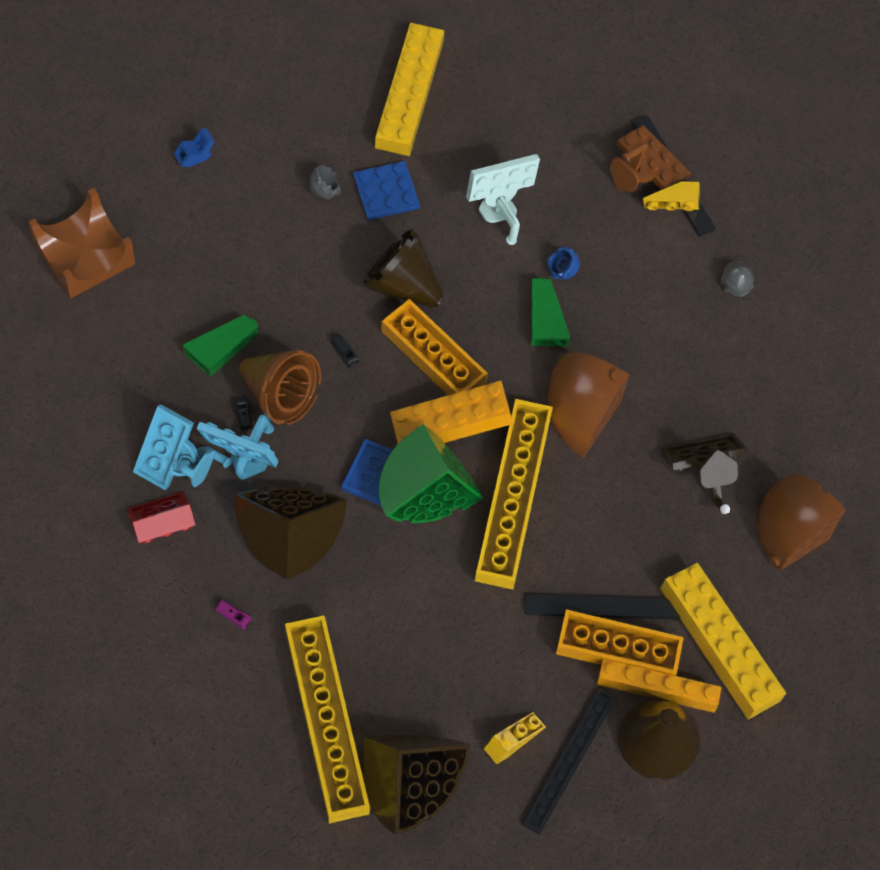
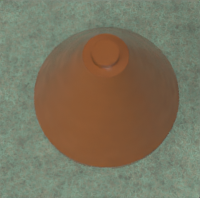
(282, 383)

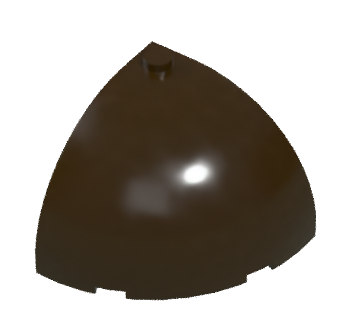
(289, 526)
(411, 777)

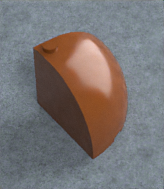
(583, 398)
(796, 519)

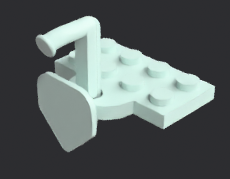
(497, 187)

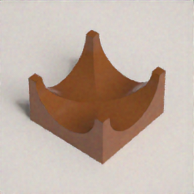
(83, 247)

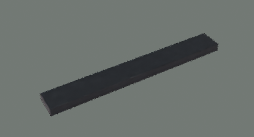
(698, 218)
(601, 606)
(569, 761)

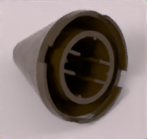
(406, 273)
(659, 739)

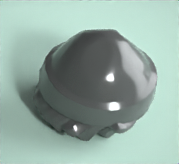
(324, 183)
(737, 279)

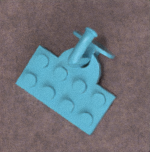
(170, 453)
(247, 454)

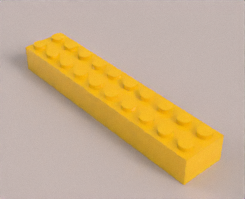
(513, 494)
(327, 719)

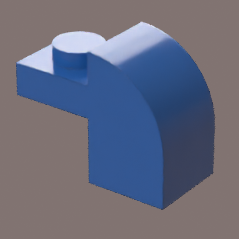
(196, 151)

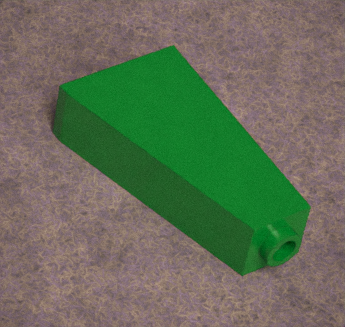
(547, 320)
(221, 344)

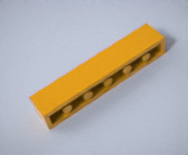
(659, 685)

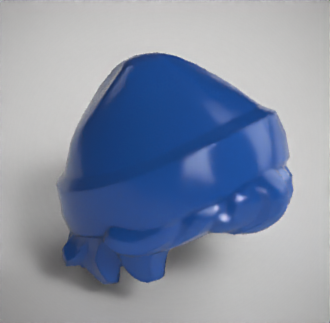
(563, 263)

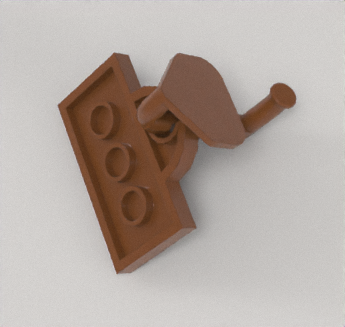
(645, 161)

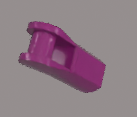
(231, 613)

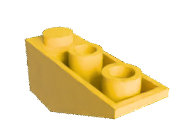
(678, 196)
(513, 737)

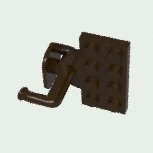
(714, 460)

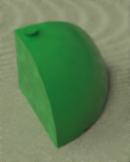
(425, 480)

